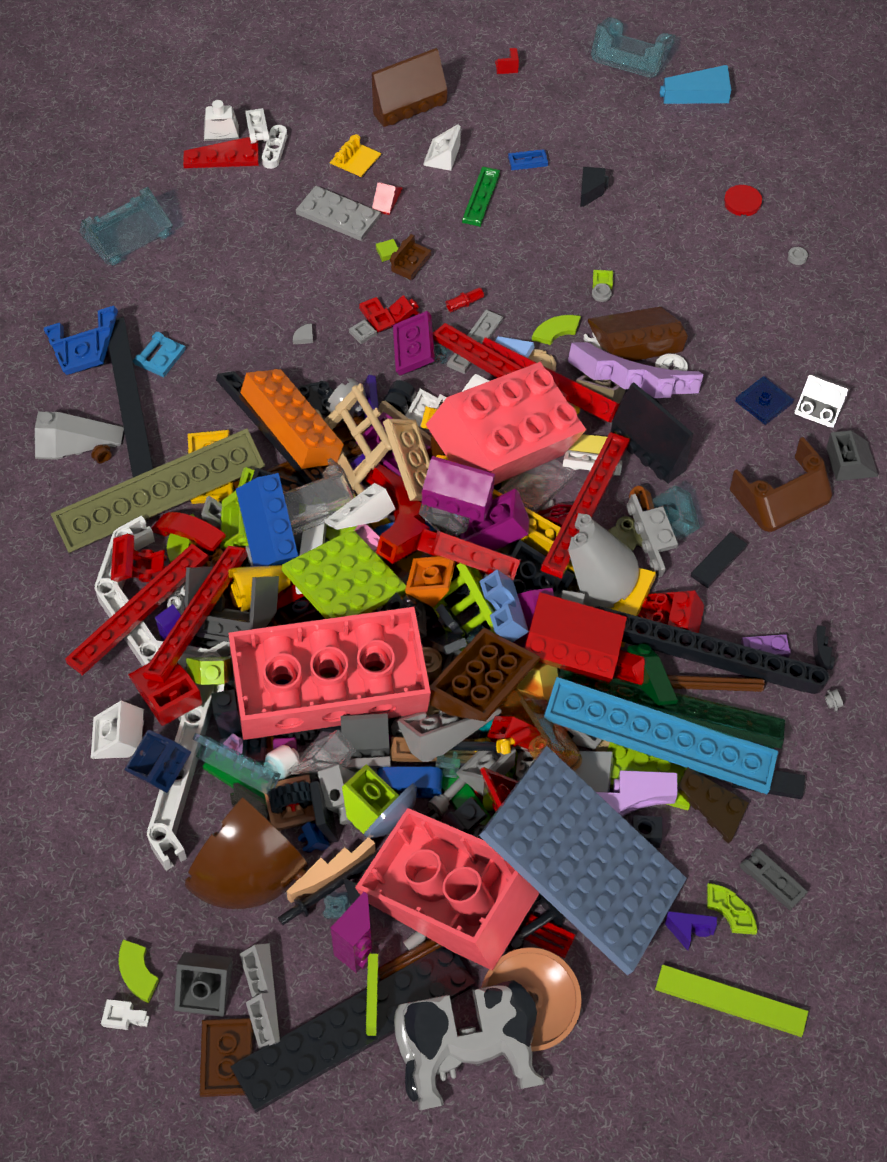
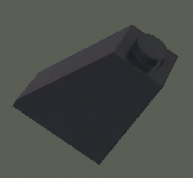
(226, 713)

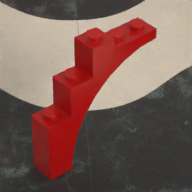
(405, 532)

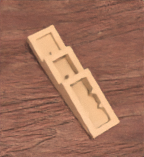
(323, 873)

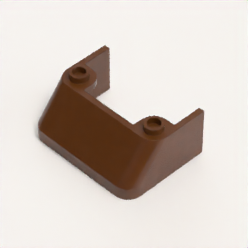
(790, 501)

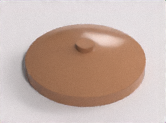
(550, 986)

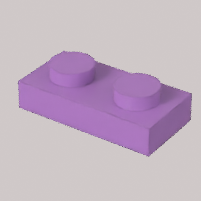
(772, 644)

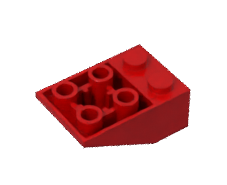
(675, 609)
(168, 698)

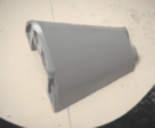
(601, 564)

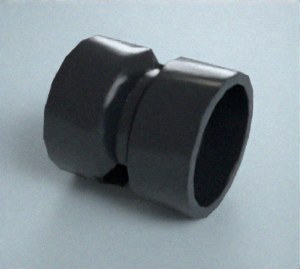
(400, 395)

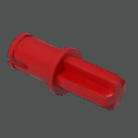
(464, 299)

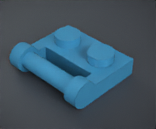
(164, 358)

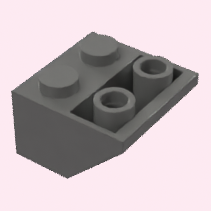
(850, 456)

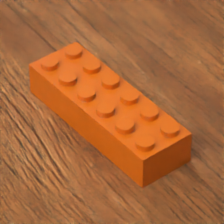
(291, 418)

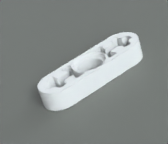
(277, 153)

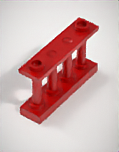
(467, 553)

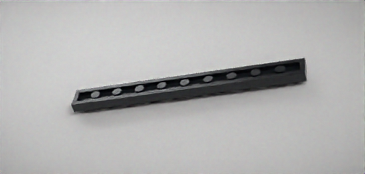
(232, 385)

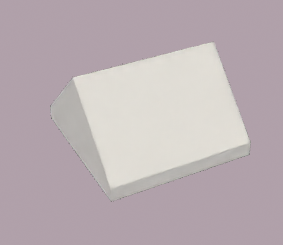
(444, 149)

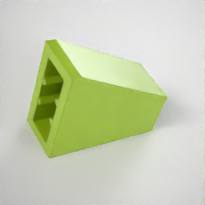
(209, 670)

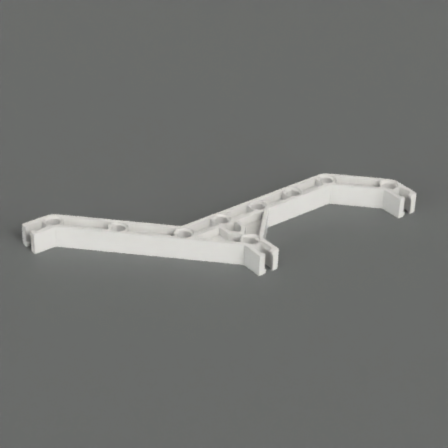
(168, 805)

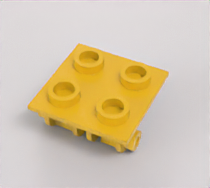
(355, 157)

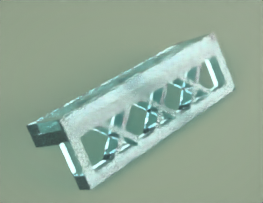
(236, 764)

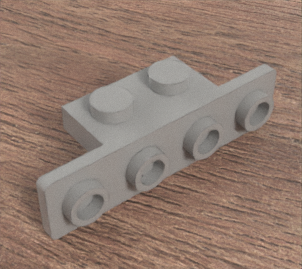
(654, 531)

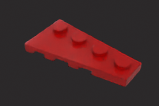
(225, 154)

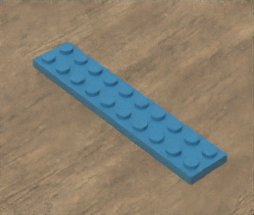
(661, 735)

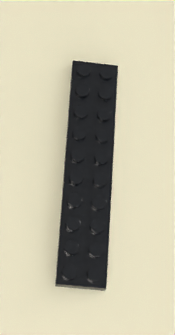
(342, 1030)

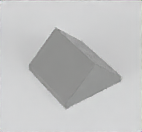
(491, 760)

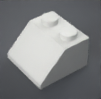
(117, 731)

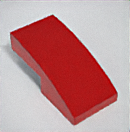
(376, 315)

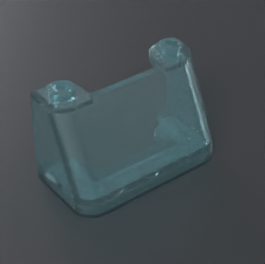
(629, 53)
(126, 228)

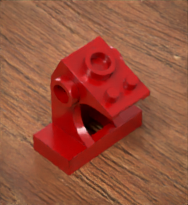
(148, 562)

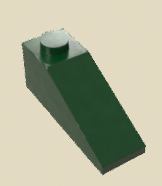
(656, 682)

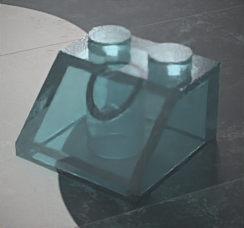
(679, 510)

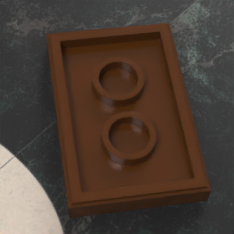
(223, 1045)

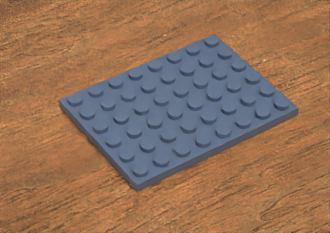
(584, 859)

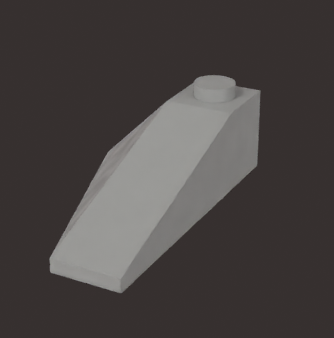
(66, 434)
(437, 733)

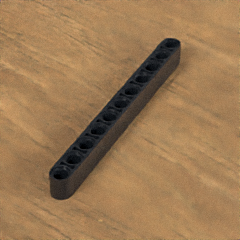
(129, 400)
(716, 657)

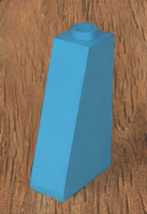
(700, 86)

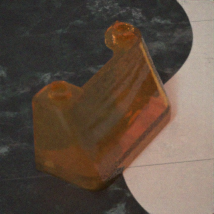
(531, 709)

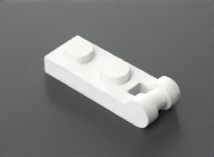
(257, 125)

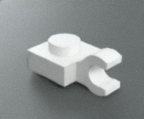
(120, 1013)

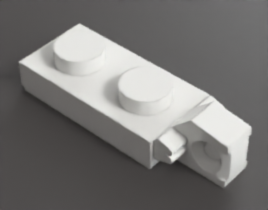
(582, 460)

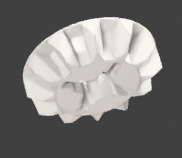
(666, 361)

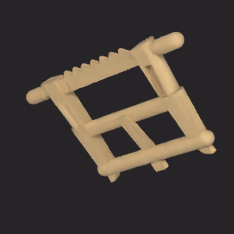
(372, 457)

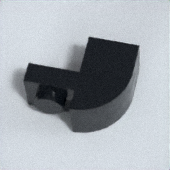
(466, 817)

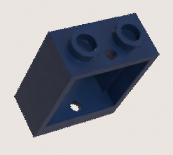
(167, 766)

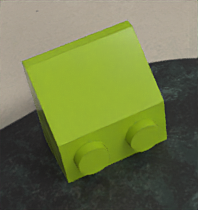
(366, 798)

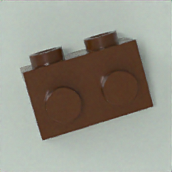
(409, 258)

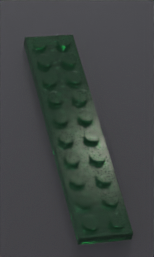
(711, 715)

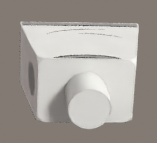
(220, 122)

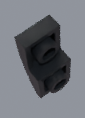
(821, 651)

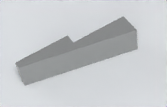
(262, 1006)

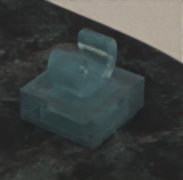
(448, 765)

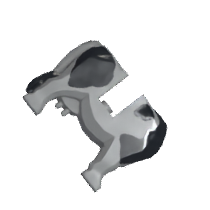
(433, 1047)

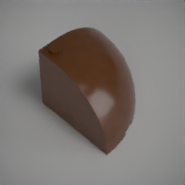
(244, 862)

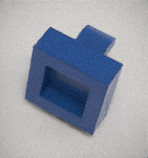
(314, 836)

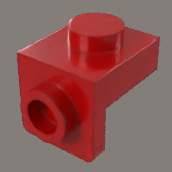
(403, 309)

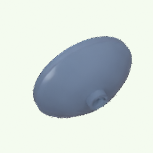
(389, 818)

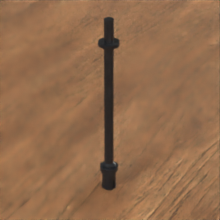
(302, 906)

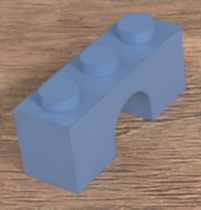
(508, 618)

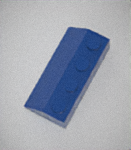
(266, 521)

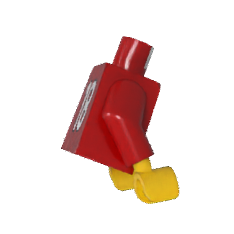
(509, 733)

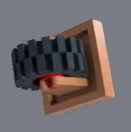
(290, 803)

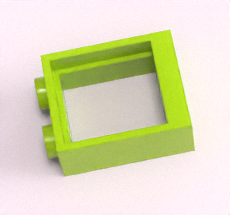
(232, 523)

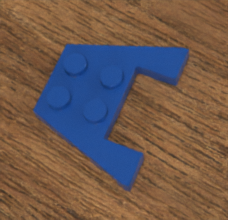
(83, 349)

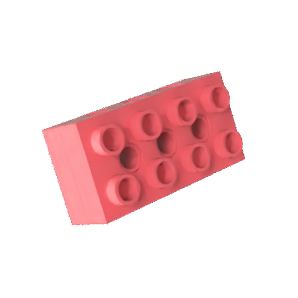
(332, 646)

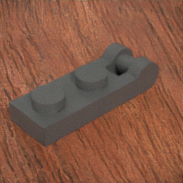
(774, 879)

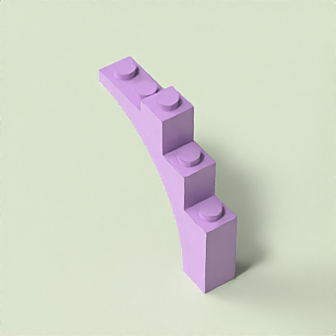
(653, 380)
(640, 790)

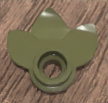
(626, 535)

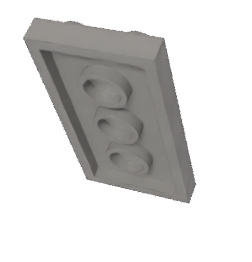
(338, 213)

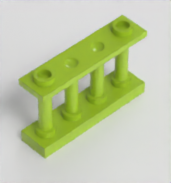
(472, 578)

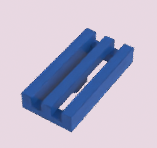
(528, 161)

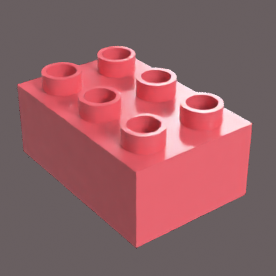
(507, 424)

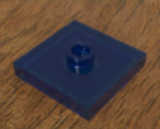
(764, 400)

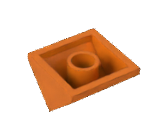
(430, 579)

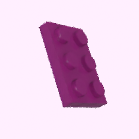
(413, 343)

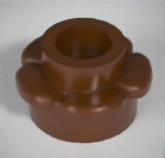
(101, 453)

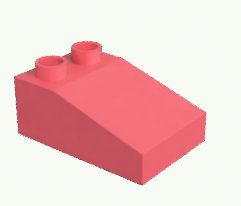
(448, 888)

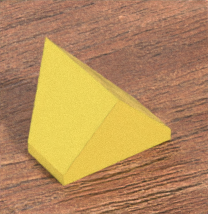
(540, 680)

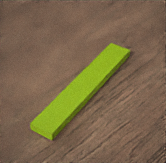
(732, 1000)

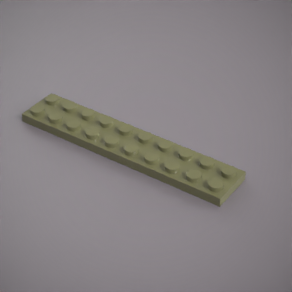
(157, 490)

